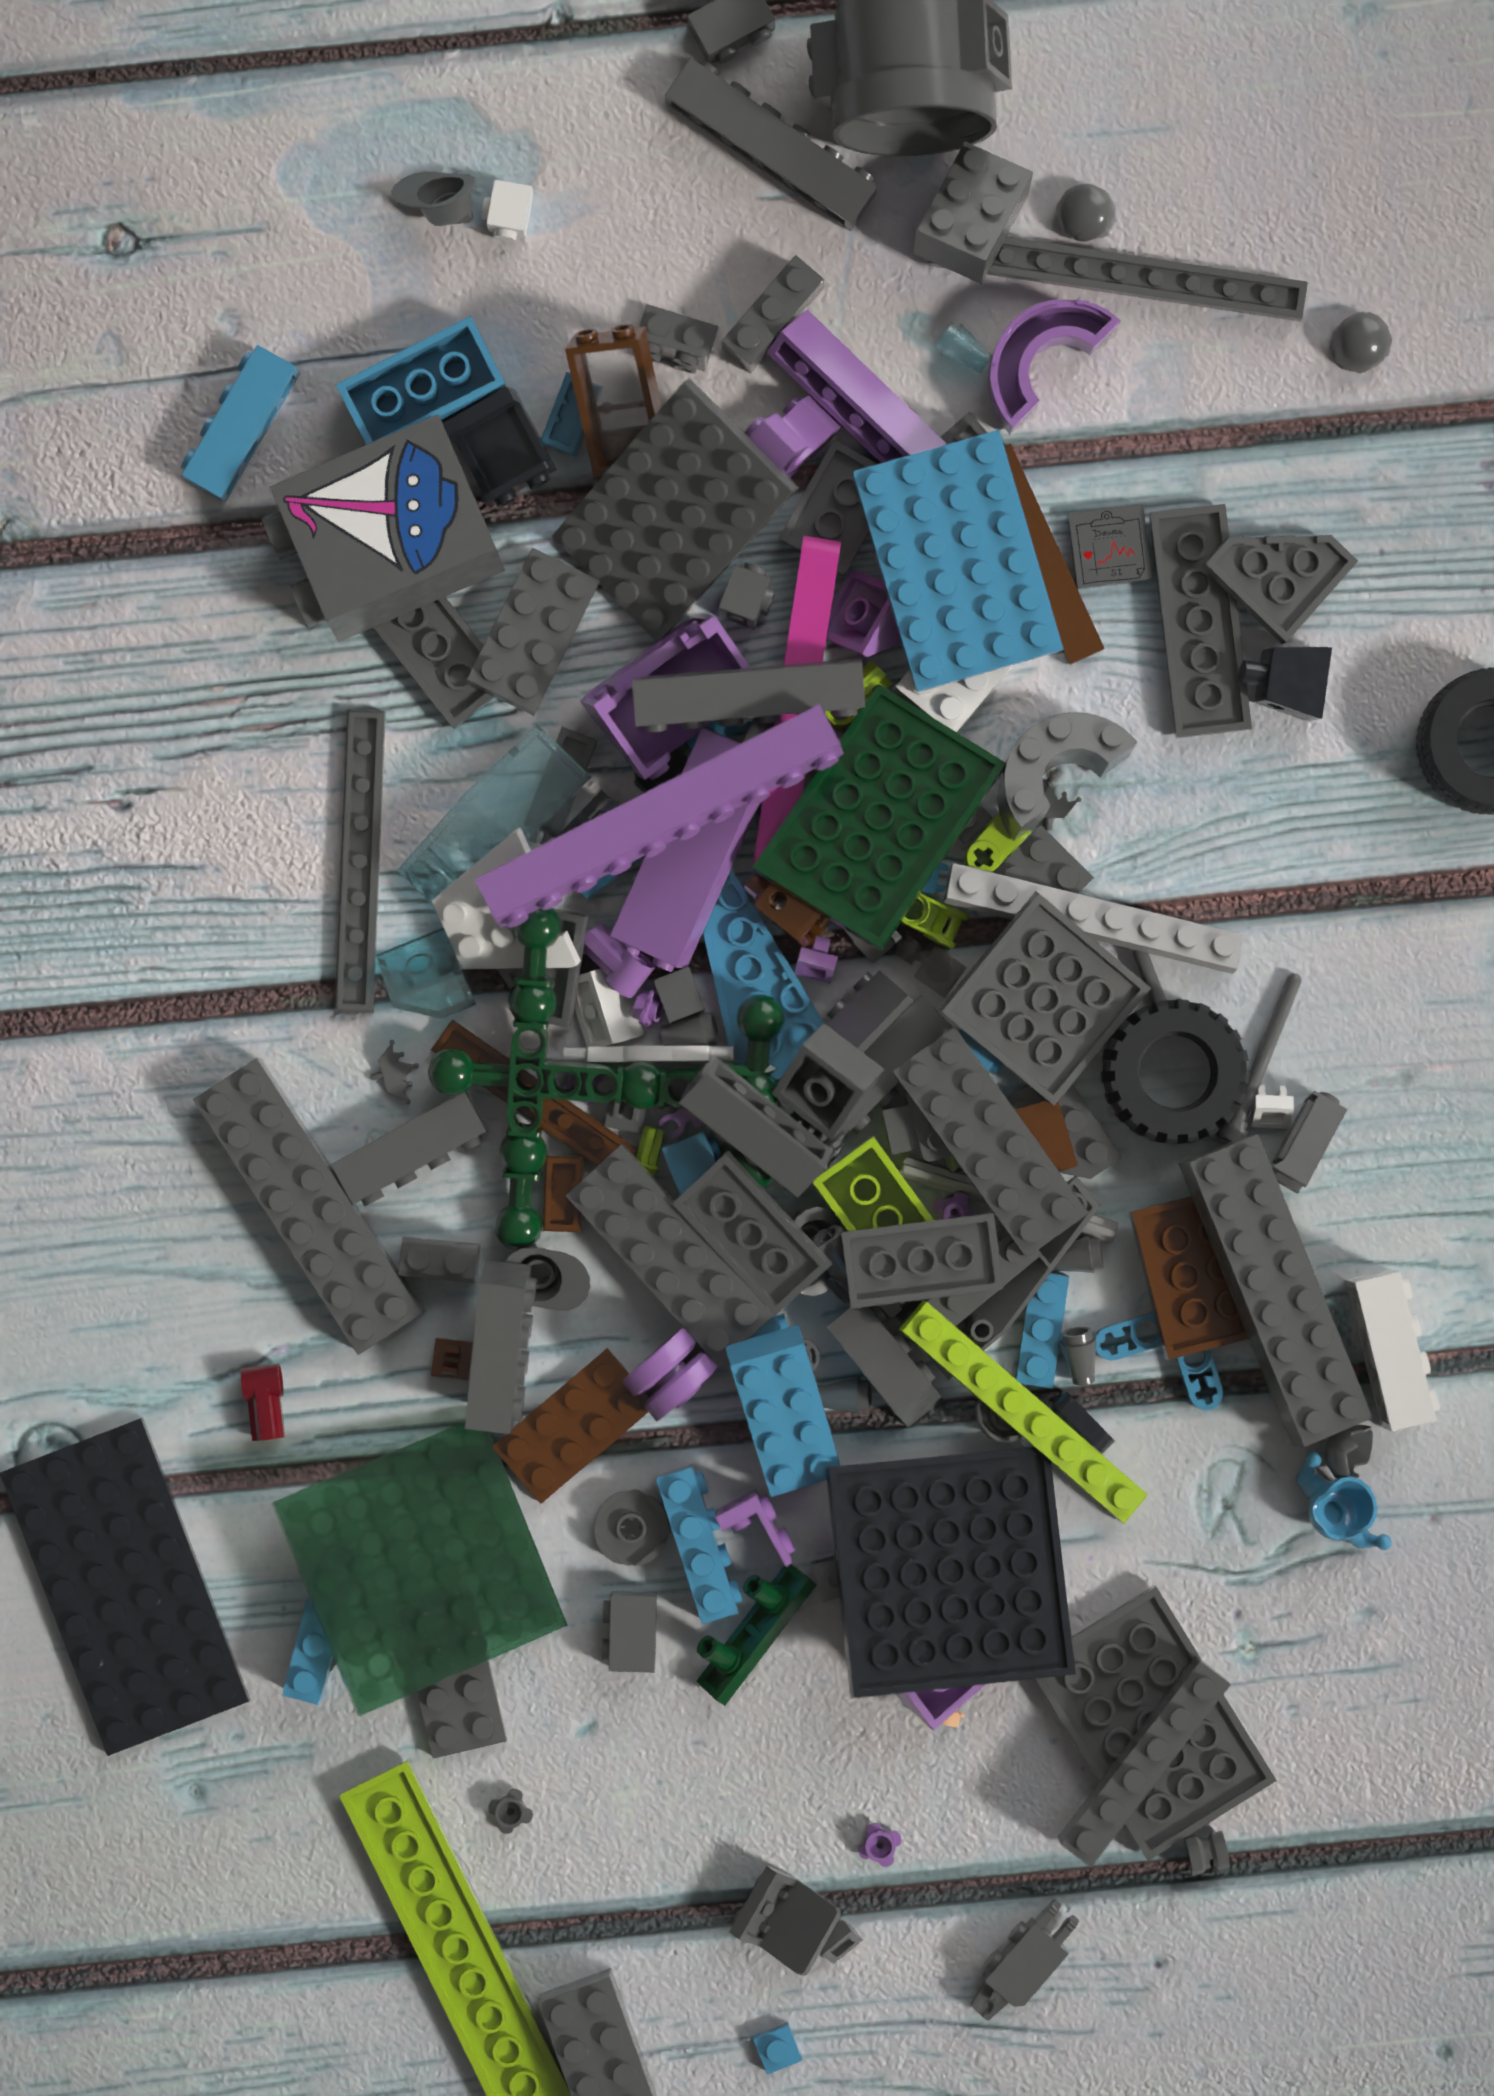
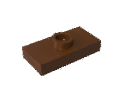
(561, 1176)

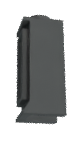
(1307, 1140)

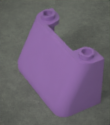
(691, 647)

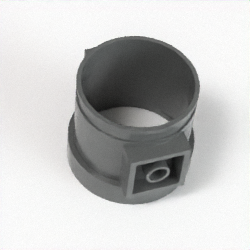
(911, 73)

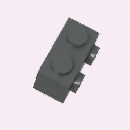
(746, 596)

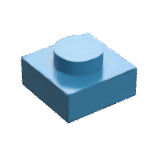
(777, 2048)

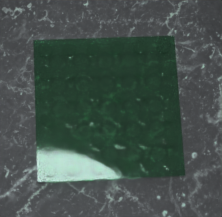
(419, 1565)

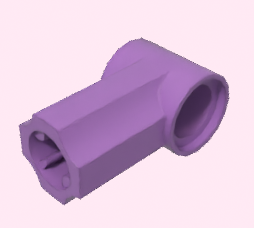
(623, 969)

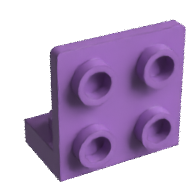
(739, 1515)

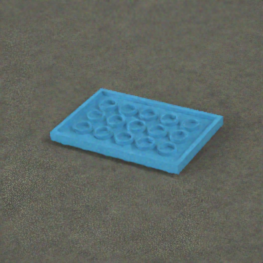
(957, 561)

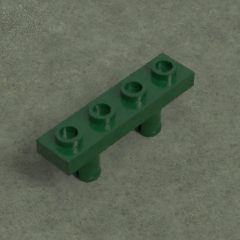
(755, 1634)

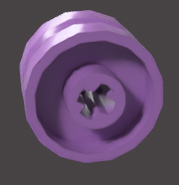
(670, 1374)

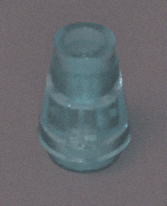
(962, 347)

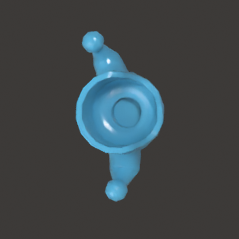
(1340, 1506)

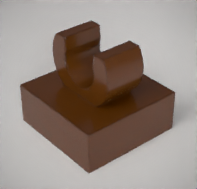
(452, 1358)

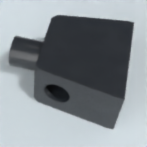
(1290, 680)

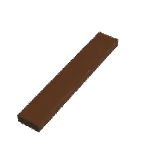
(1070, 613)
(560, 1117)

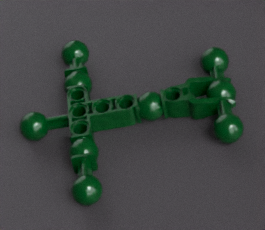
(638, 1084)

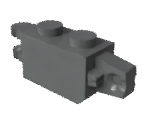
(1024, 1963)

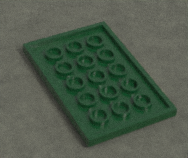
(879, 818)

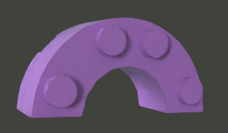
(1030, 333)
(796, 435)

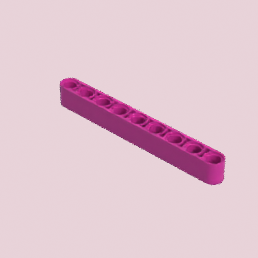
(804, 645)

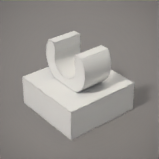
(1272, 1110)

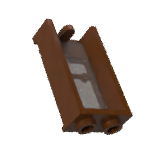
(612, 389)

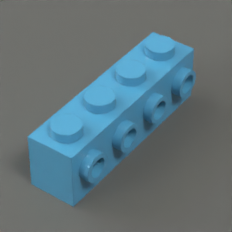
(696, 1541)

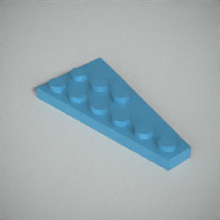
(750, 963)

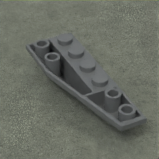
(991, 1313)

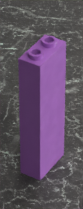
(682, 883)

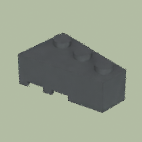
(886, 1362)

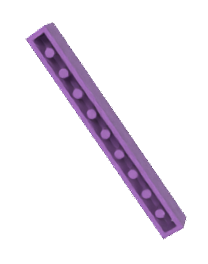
(659, 817)

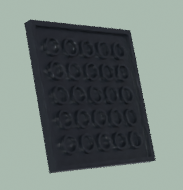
(949, 1572)

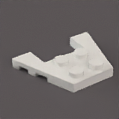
(472, 928)

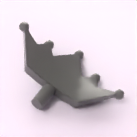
(1058, 808)
(394, 1072)

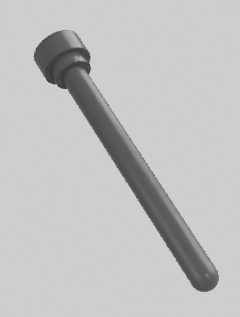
(1237, 1126)

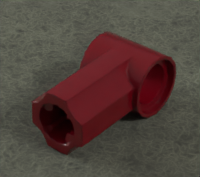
(263, 1391)

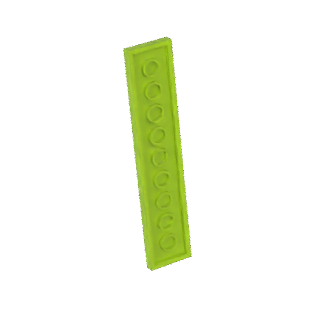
(452, 1936)

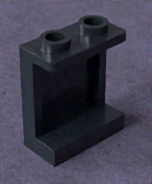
(501, 447)

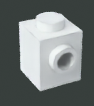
(508, 210)

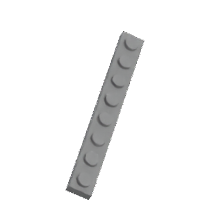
(1099, 918)

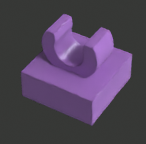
(816, 962)

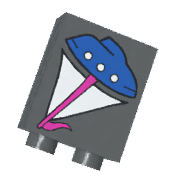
(382, 530)

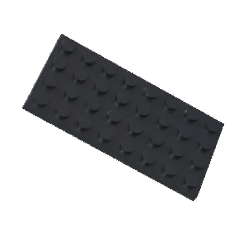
(125, 1586)

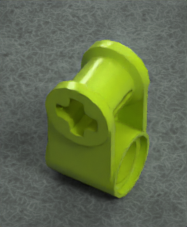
(994, 842)
(933, 919)

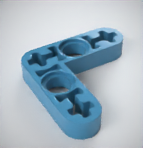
(1190, 1387)

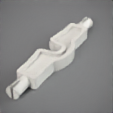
(659, 1054)

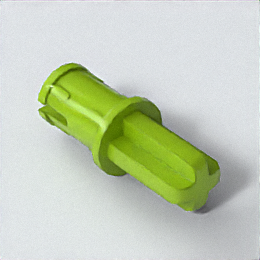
(650, 1148)

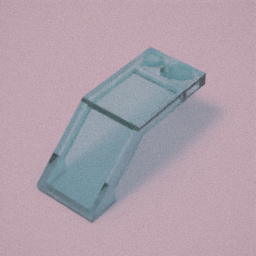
(515, 793)

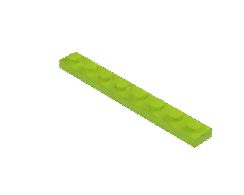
(1023, 1411)

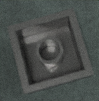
(827, 1081)

